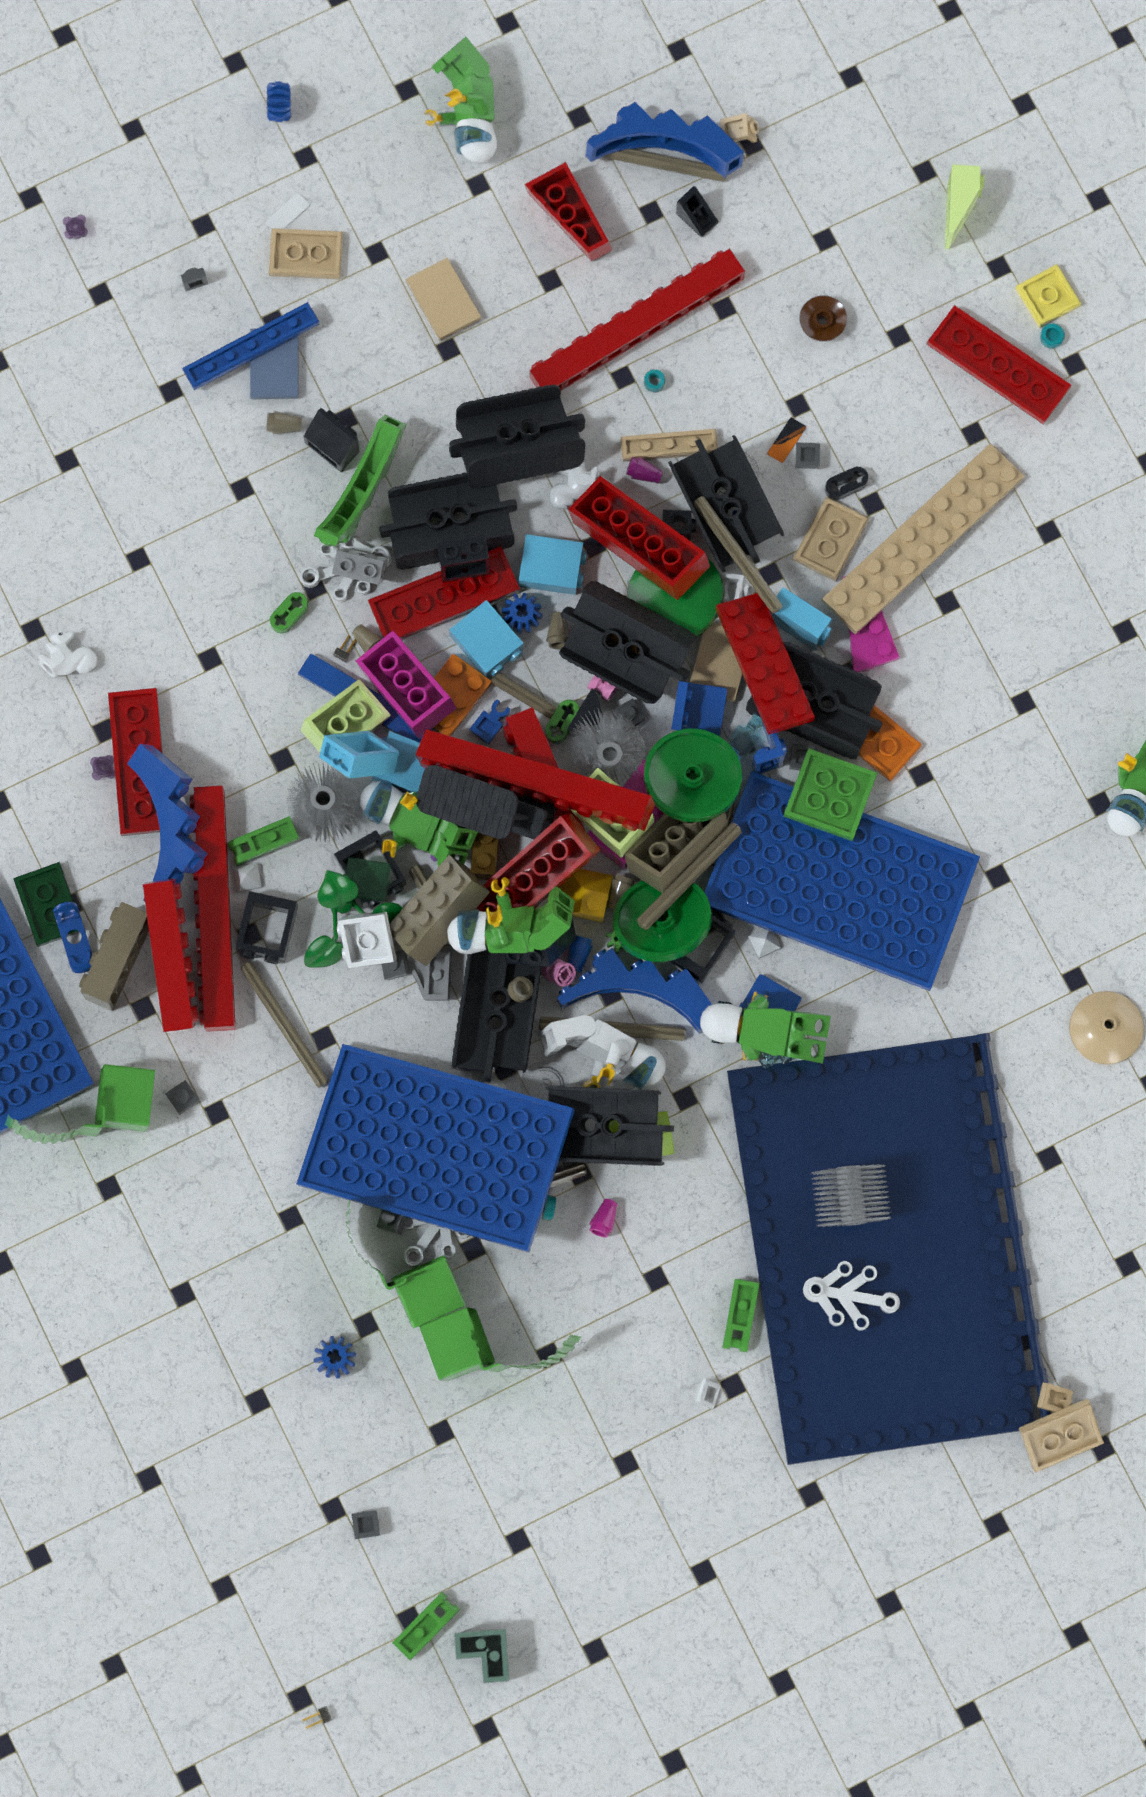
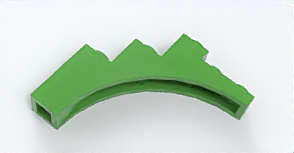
(360, 491)

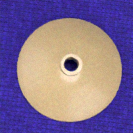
(1098, 1042)

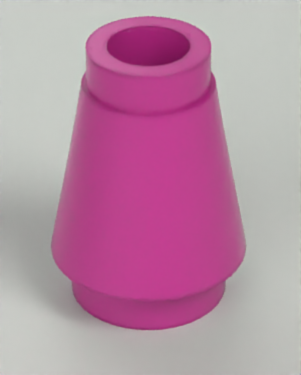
(604, 1218)

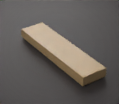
(667, 444)

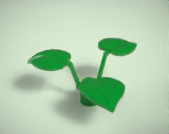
(339, 895)

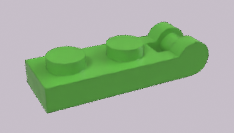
(263, 840)
(741, 1314)
(425, 1626)

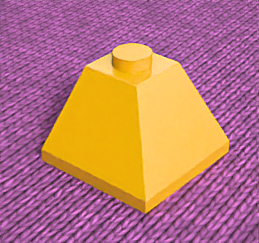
(590, 894)

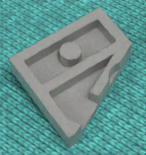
(433, 978)

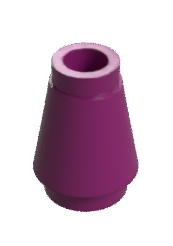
(643, 470)

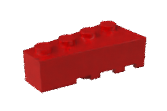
(567, 206)

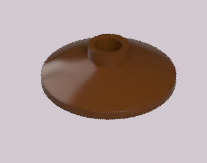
(826, 308)

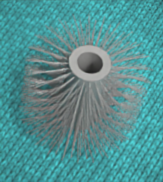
(607, 738)
(327, 811)
(851, 1195)

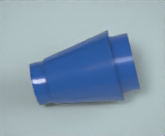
(579, 952)

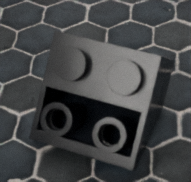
(332, 440)

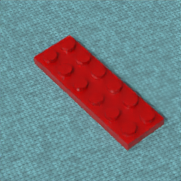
(998, 364)
(432, 602)
(764, 663)
(134, 722)

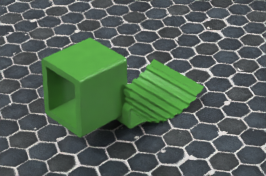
(121, 1104)
(424, 1290)
(460, 1346)

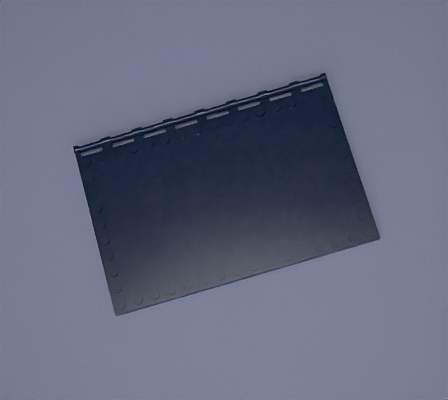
(953, 1349)

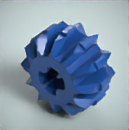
(278, 101)
(531, 617)
(342, 1352)

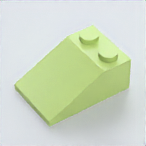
(963, 189)
(348, 712)
(612, 835)

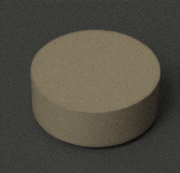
(520, 989)

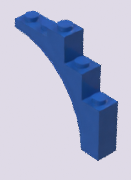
(668, 131)
(176, 819)
(644, 979)

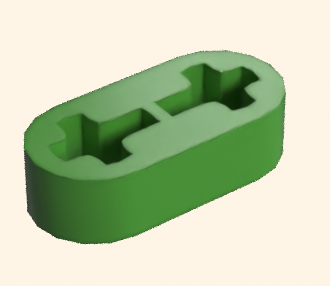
(293, 616)
(557, 718)

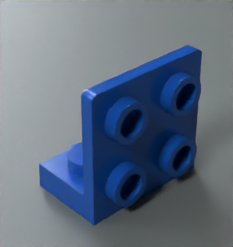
(699, 707)
(767, 758)
(777, 995)

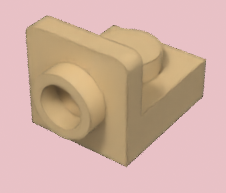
(740, 127)
(1054, 1398)

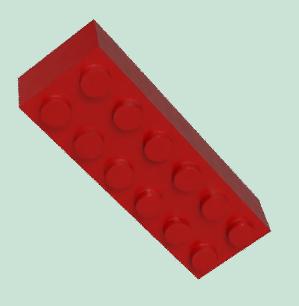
(639, 537)
(529, 742)
(543, 864)
(169, 954)

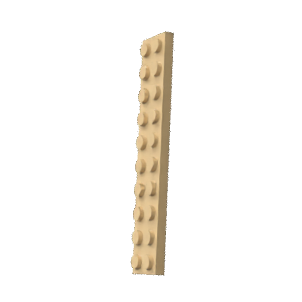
(922, 539)

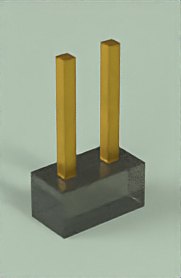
(342, 655)
(325, 1715)

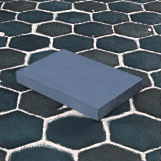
(275, 373)

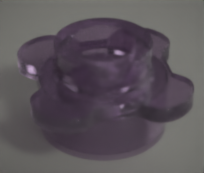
(76, 233)
(106, 761)

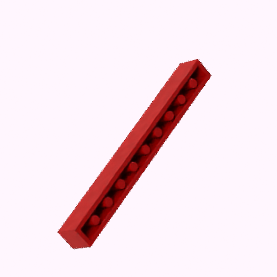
(639, 322)
(538, 780)
(214, 912)

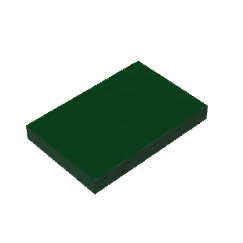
(40, 894)

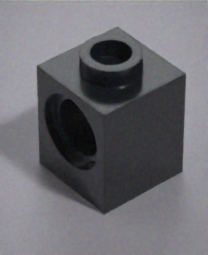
(684, 516)

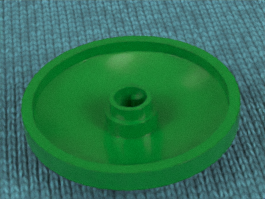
(692, 610)
(692, 775)
(672, 934)

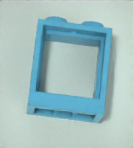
(361, 754)

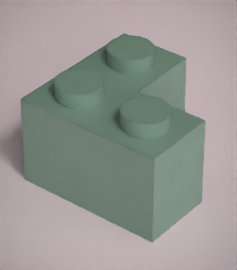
(490, 1646)

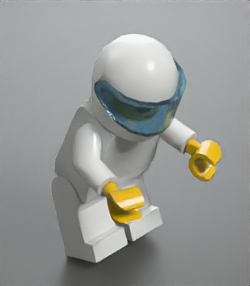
(610, 1048)

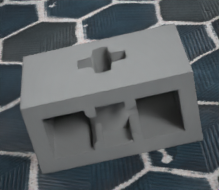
(359, 565)

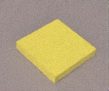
(1048, 295)

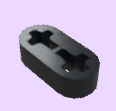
(844, 478)

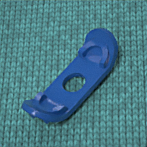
(68, 919)

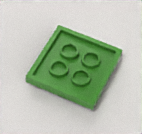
(830, 794)

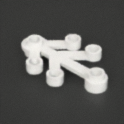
(346, 582)
(426, 1239)
(847, 1294)

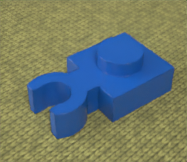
(488, 725)

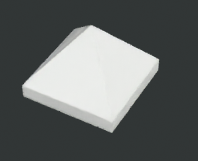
(247, 877)
(764, 942)
(707, 1393)

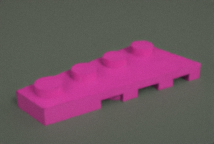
(872, 645)

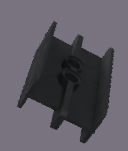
(496, 460)
(727, 467)
(415, 505)
(660, 642)
(853, 696)
(481, 805)
(475, 1042)
(636, 1110)

